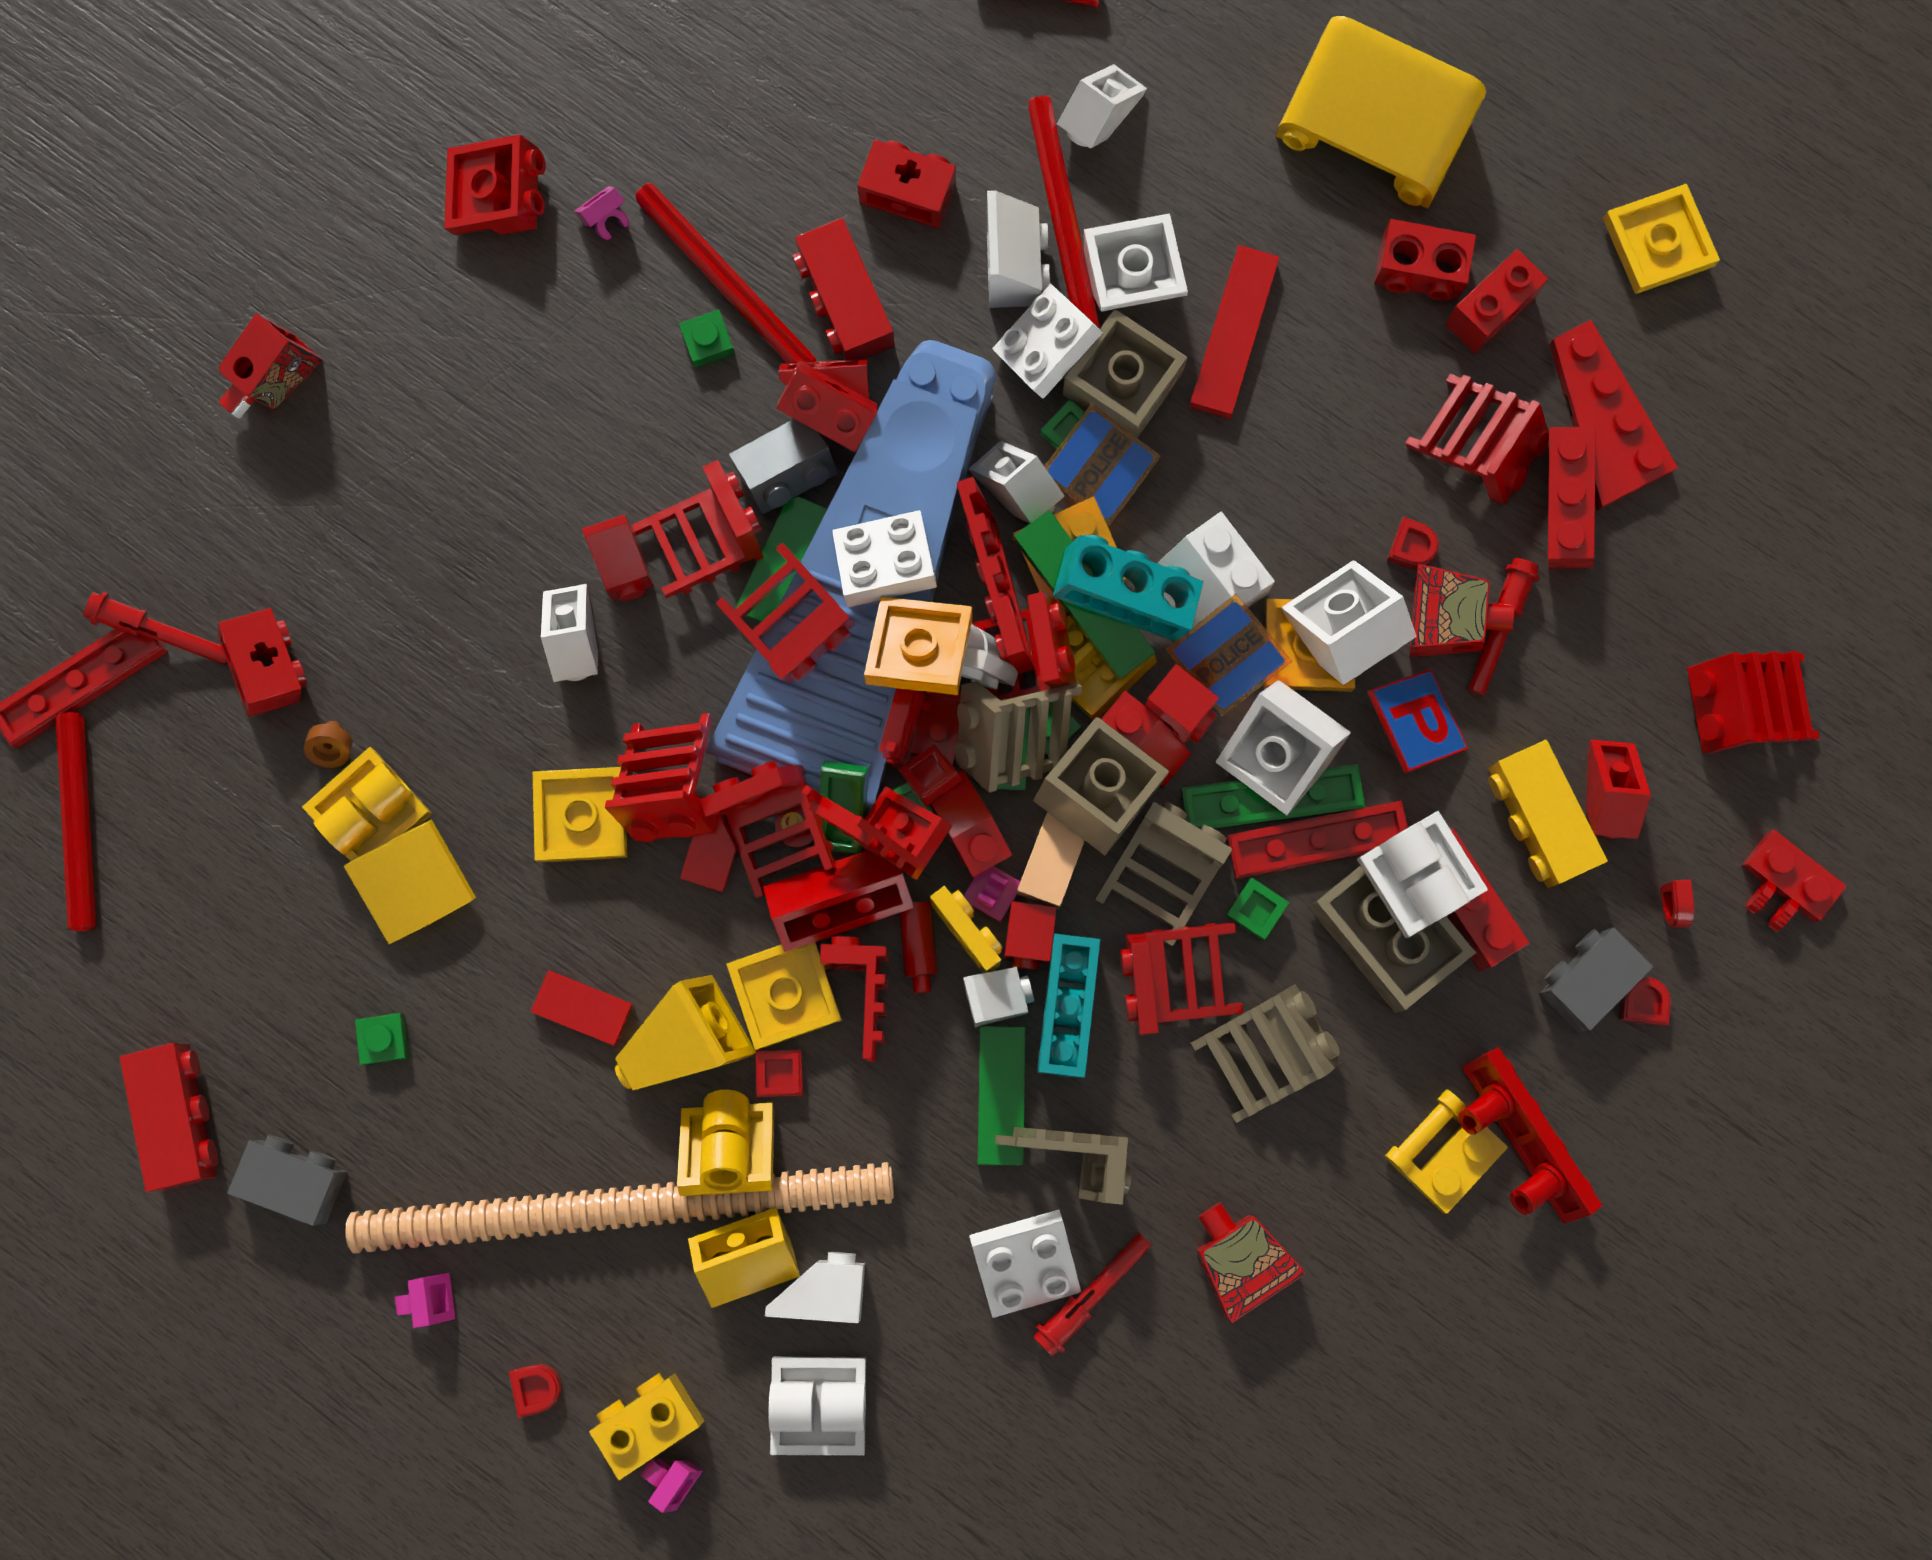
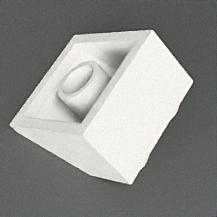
(1014, 251)
(1134, 262)
(1224, 564)
(1350, 621)
(1282, 746)

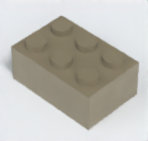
(1394, 965)

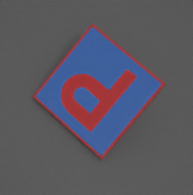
(1417, 720)

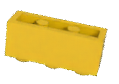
(1545, 815)

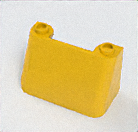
(1383, 106)

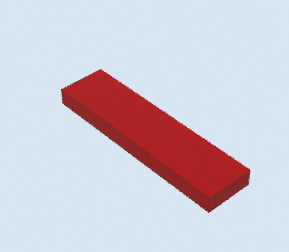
(1234, 332)
(75, 683)
(1314, 840)

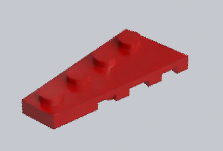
(1626, 444)
(995, 573)

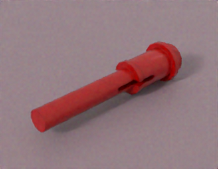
(1514, 592)
(135, 622)
(1072, 1314)

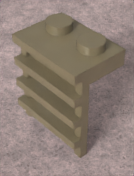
(994, 733)
(1180, 844)
(1293, 1038)
(1103, 1162)

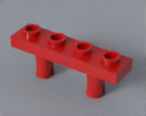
(1542, 1151)

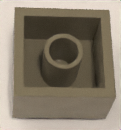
(1125, 373)
(1100, 785)

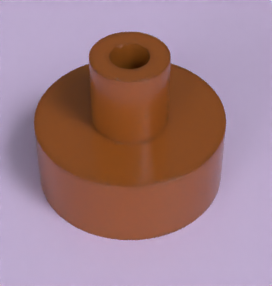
(328, 745)

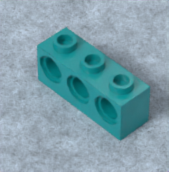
(1111, 598)
(1068, 1006)

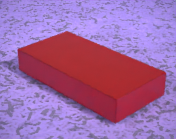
(582, 1008)

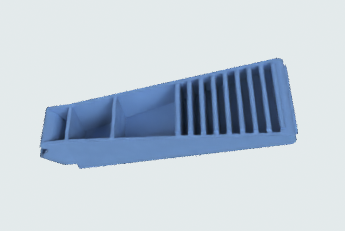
(903, 465)

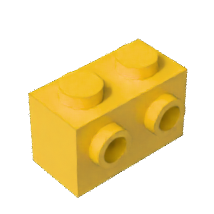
(743, 1257)
(645, 1426)

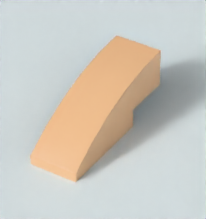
(1051, 863)

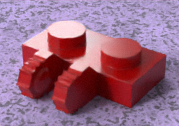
(1793, 877)

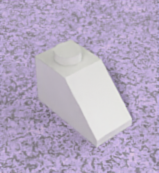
(1100, 106)
(1017, 481)
(569, 633)
(997, 995)
(824, 1292)

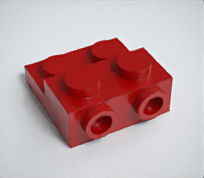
(494, 186)

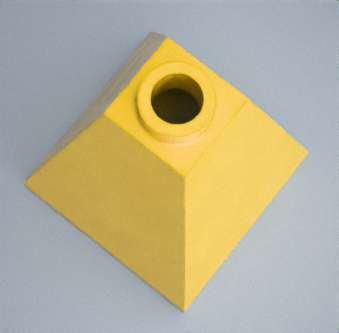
(683, 1036)

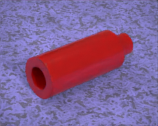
(918, 945)

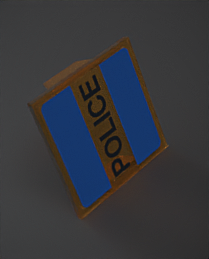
(1101, 462)
(1230, 653)

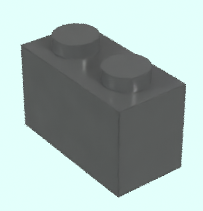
(783, 464)
(1594, 978)
(288, 1181)

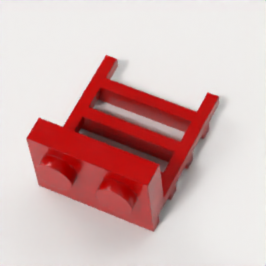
(1504, 448)
(728, 521)
(821, 630)
(1048, 643)
(1750, 700)
(918, 722)
(758, 798)
(661, 801)
(891, 829)
(850, 955)
(1146, 968)

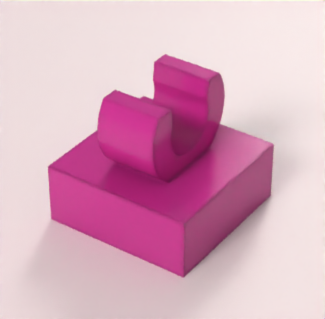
(600, 208)
(992, 893)
(428, 1300)
(671, 1482)

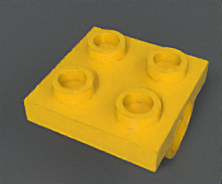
(365, 807)
(726, 1146)

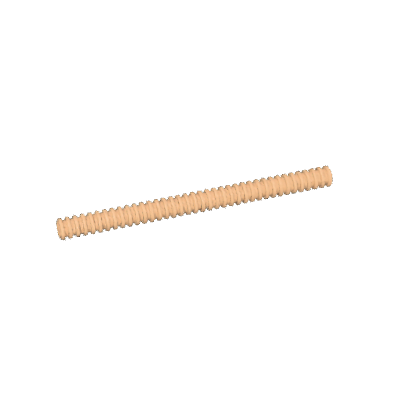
(609, 1208)

